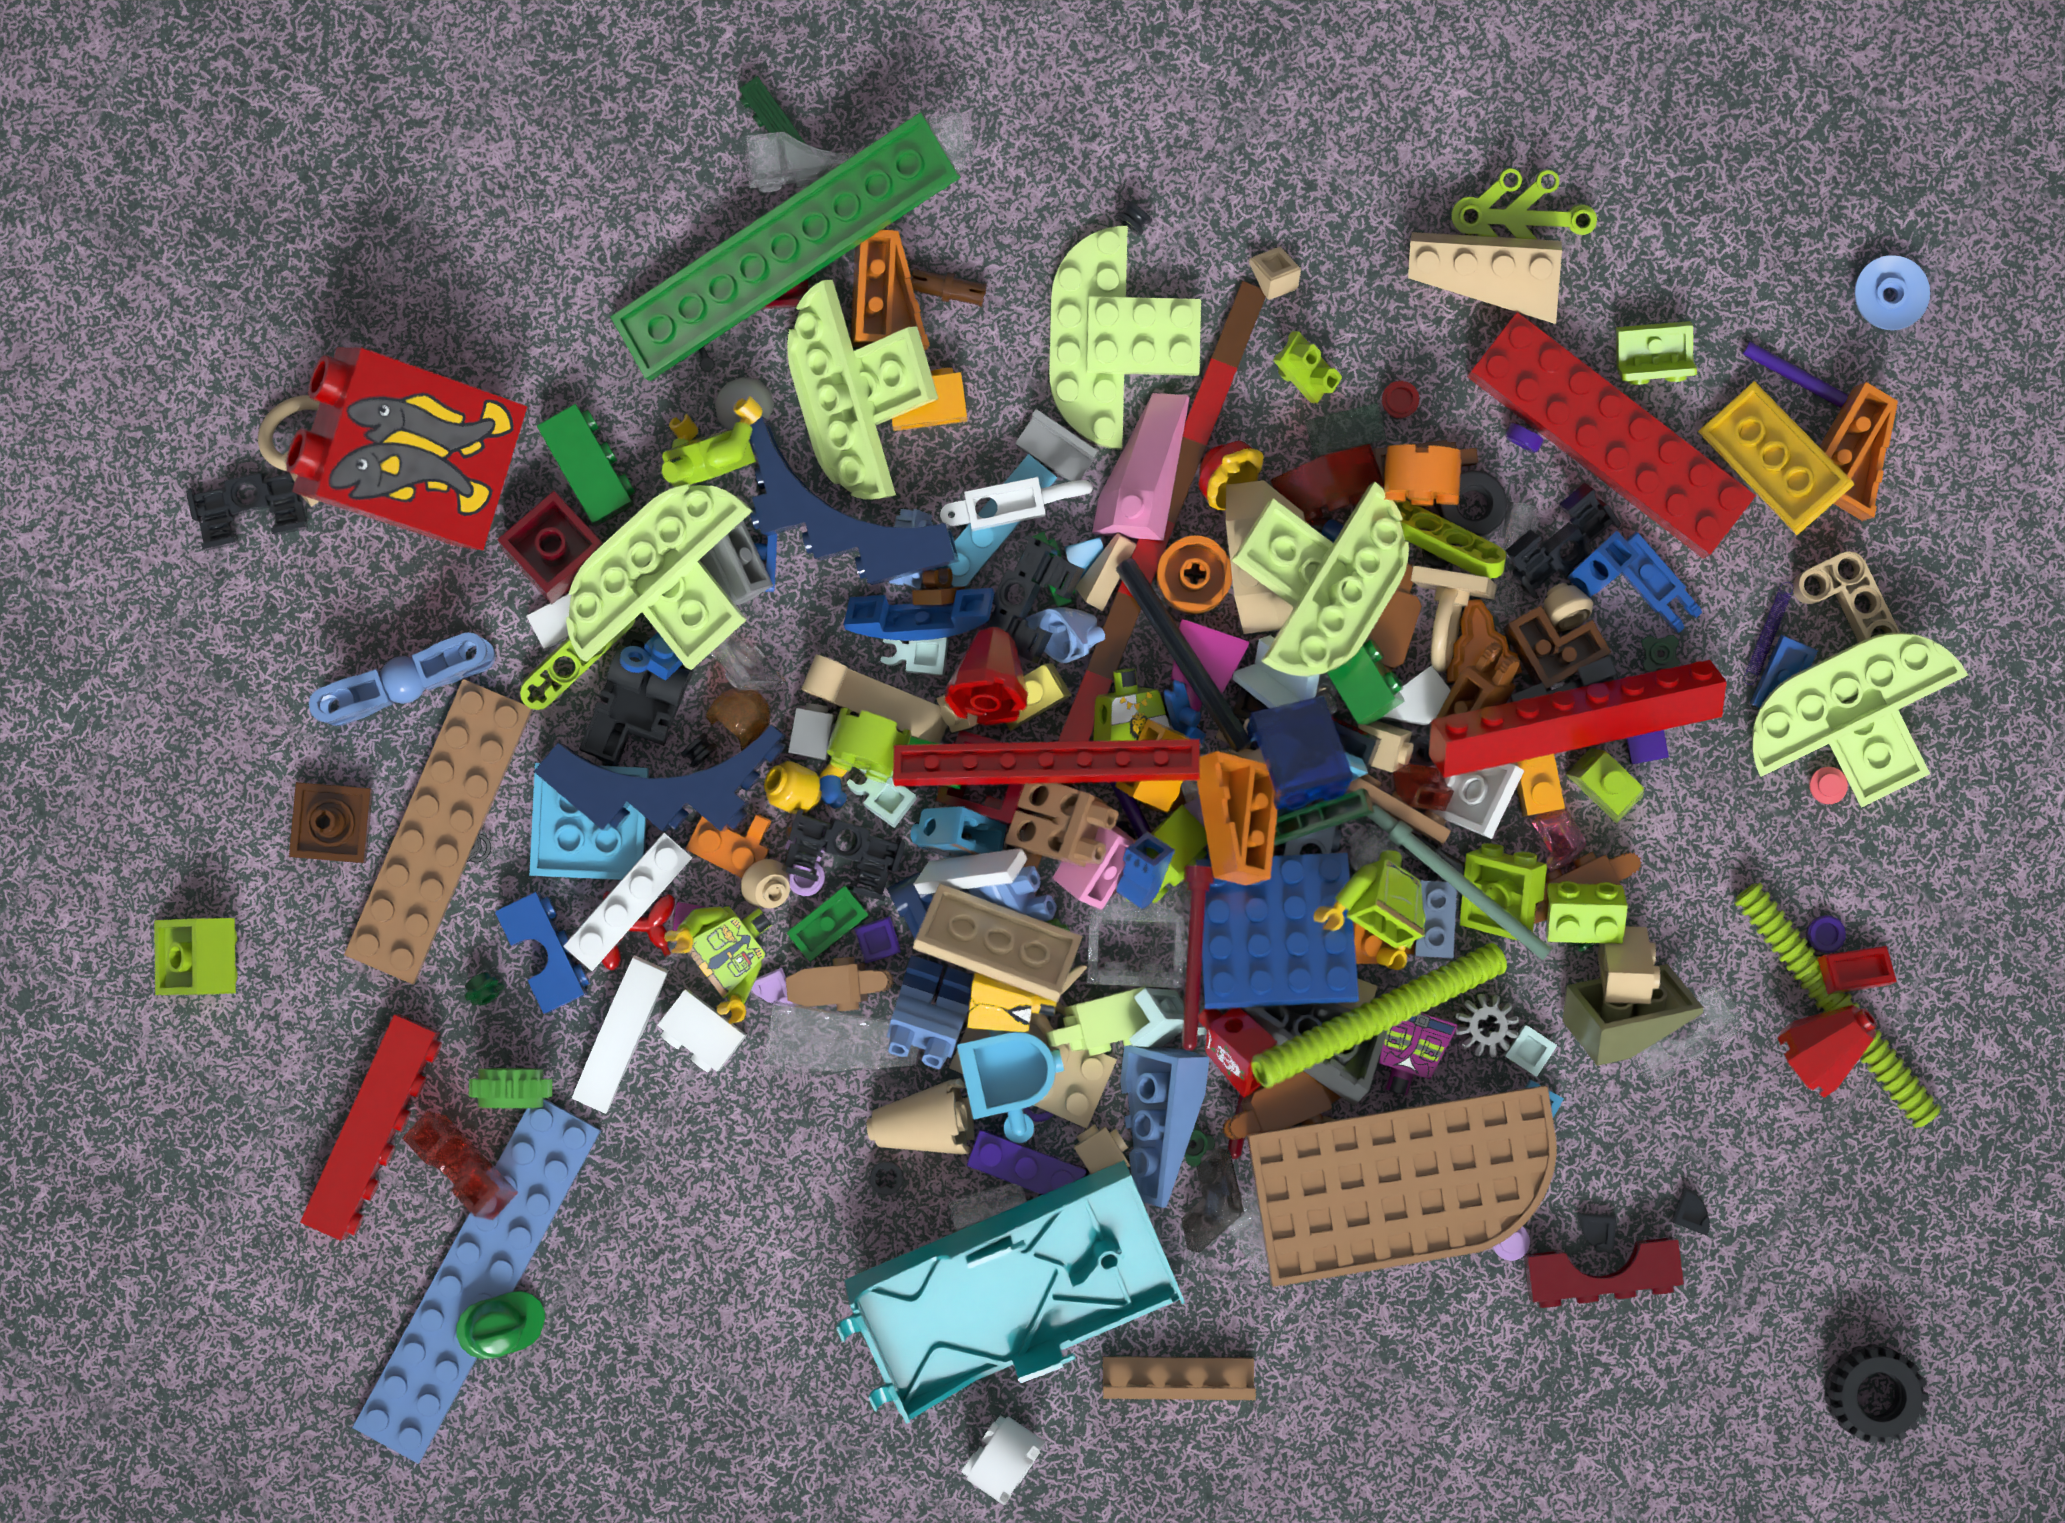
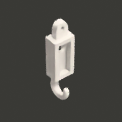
(1015, 502)

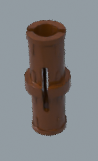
(948, 287)

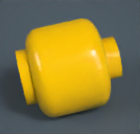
(792, 787)

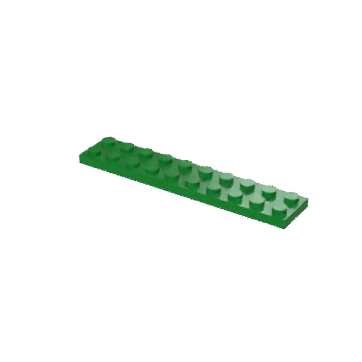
(785, 246)

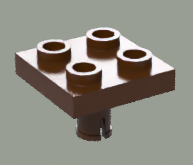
(330, 822)

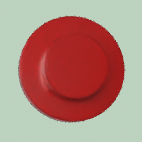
(1400, 399)

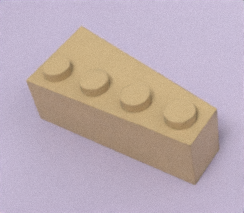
(1495, 270)

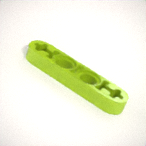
(1475, 556)
(551, 693)

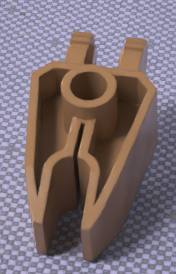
(839, 984)

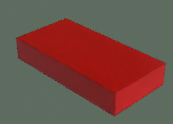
(1857, 970)

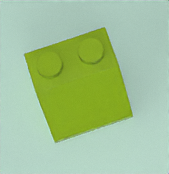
(195, 956)

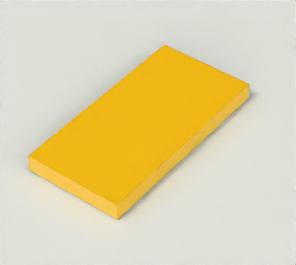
(1775, 458)

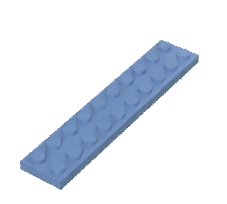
(480, 1265)

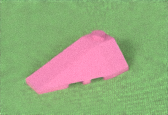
(1142, 482)

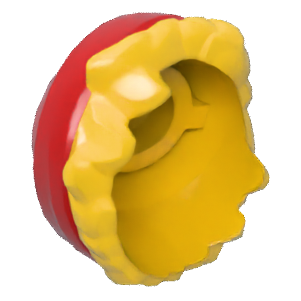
(1228, 465)

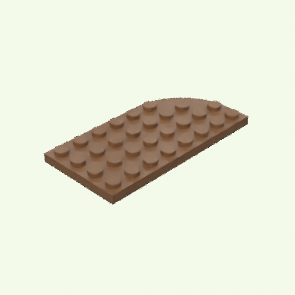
(1401, 1184)

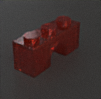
(475, 1179)

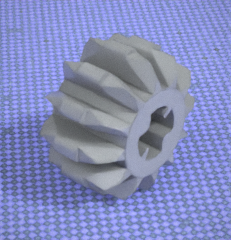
(1482, 1013)

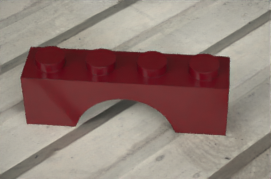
(1652, 1266)

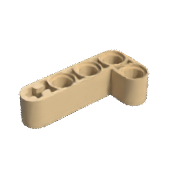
(1846, 591)
(859, 692)

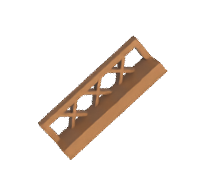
(1178, 1378)

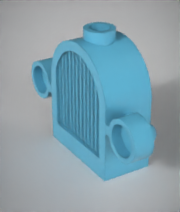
(1008, 1075)

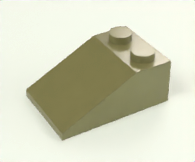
(1625, 1029)

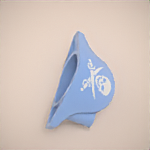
(1072, 632)

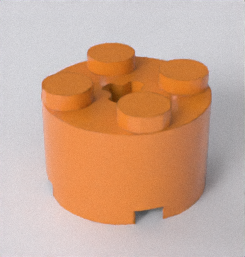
(1422, 474)
(1211, 562)

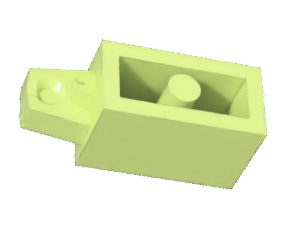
(1100, 1022)

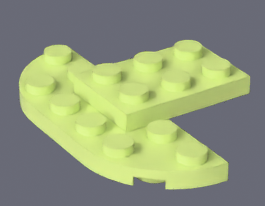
(1104, 335)
(853, 391)
(657, 571)
(1332, 586)
(1854, 709)

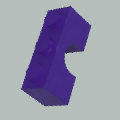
(1021, 1164)

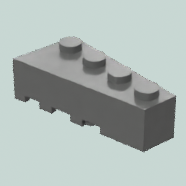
(1344, 1073)

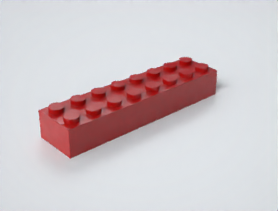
(1611, 436)

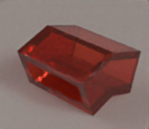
(1422, 787)

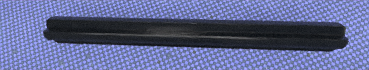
(1183, 655)

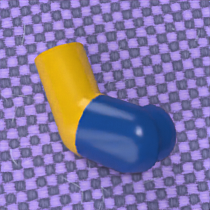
(831, 787)

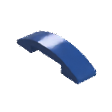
(910, 622)

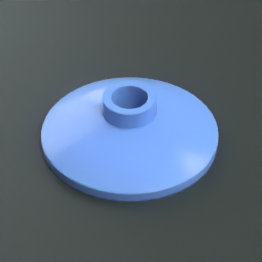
(1909, 285)

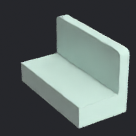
(1273, 686)
(1165, 1014)

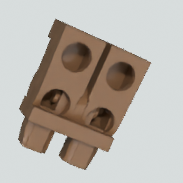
(1073, 827)

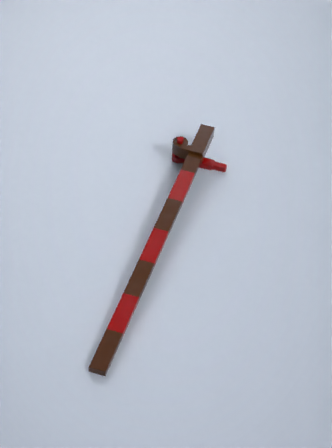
(1147, 551)

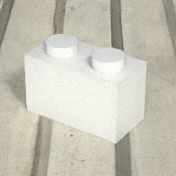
(701, 1031)

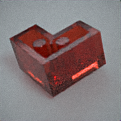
(1330, 481)

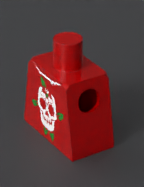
(1233, 1043)

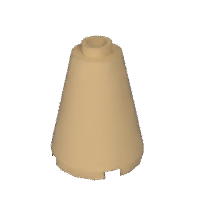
(926, 1121)

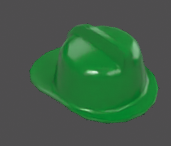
(500, 1325)

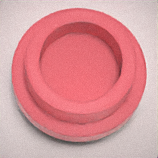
(1828, 785)

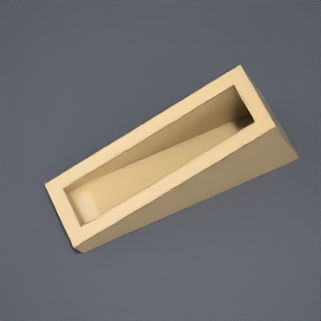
(1102, 576)

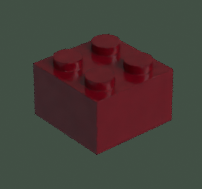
(549, 546)

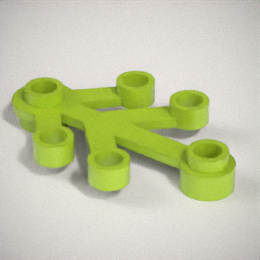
(1516, 214)

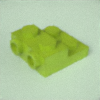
(1507, 879)

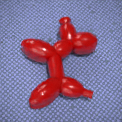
(652, 925)

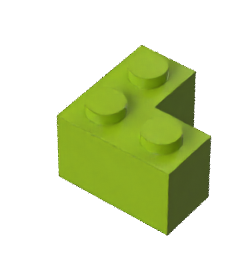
(1184, 835)

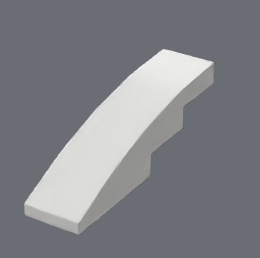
(620, 1034)

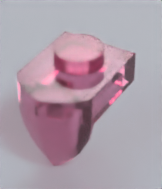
(1560, 836)

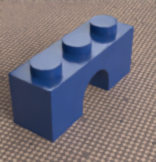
(561, 979)

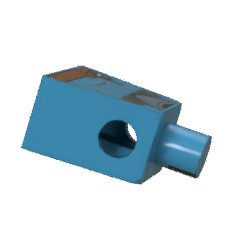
(942, 830)

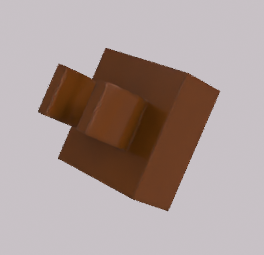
(938, 588)

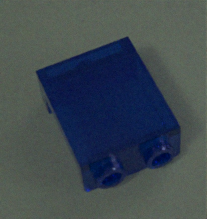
(1301, 752)

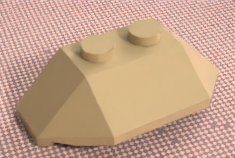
(1257, 605)

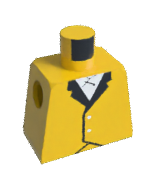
(1004, 1006)

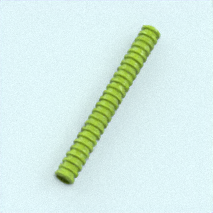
(1806, 968)
(1378, 1015)

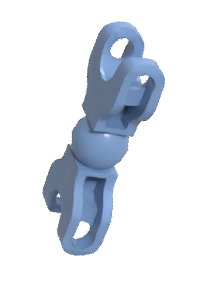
(402, 679)

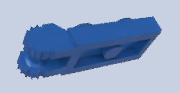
(1658, 583)

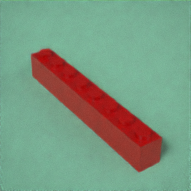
(1576, 718)

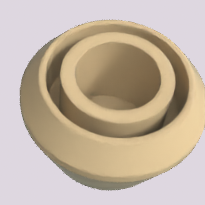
(1567, 606)
(765, 884)

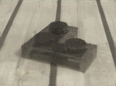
(1220, 1201)

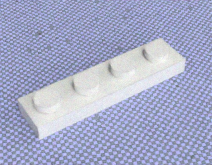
(627, 902)

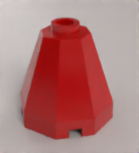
(988, 680)
(1828, 1045)

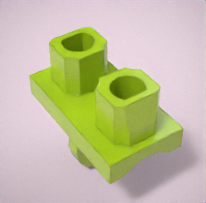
(1306, 368)

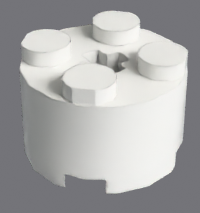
(1005, 1459)

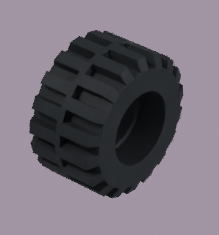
(1906, 1405)

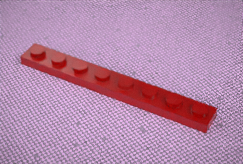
(1046, 762)

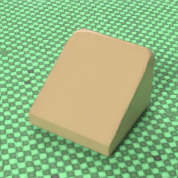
(1275, 272)

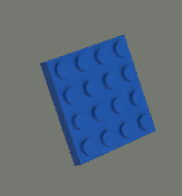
(1267, 945)

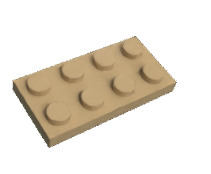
(998, 942)
(1075, 1089)

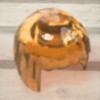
(741, 712)

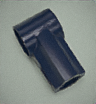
(910, 903)

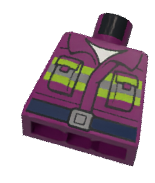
(1414, 1049)

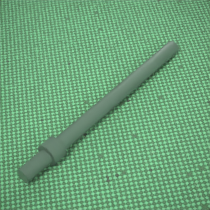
(1402, 834)

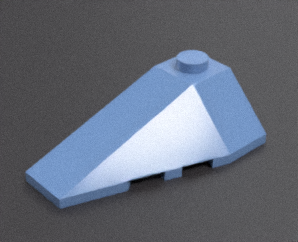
(1163, 1104)

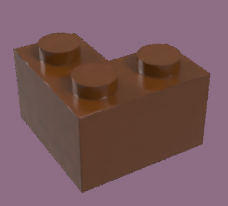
(1548, 656)

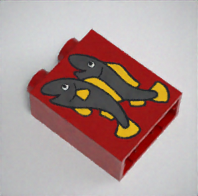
(405, 446)

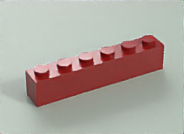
(371, 1127)

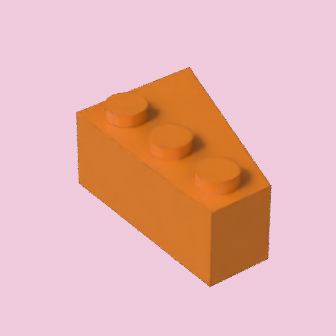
(882, 291)
(1859, 445)
(1238, 816)

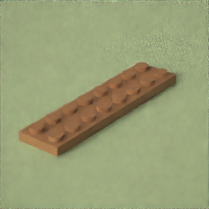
(438, 831)

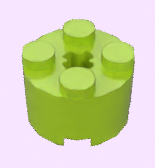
(865, 744)

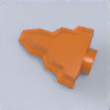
(1477, 634)

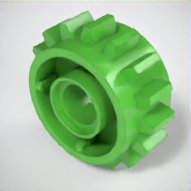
(510, 1087)

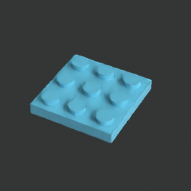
(573, 846)

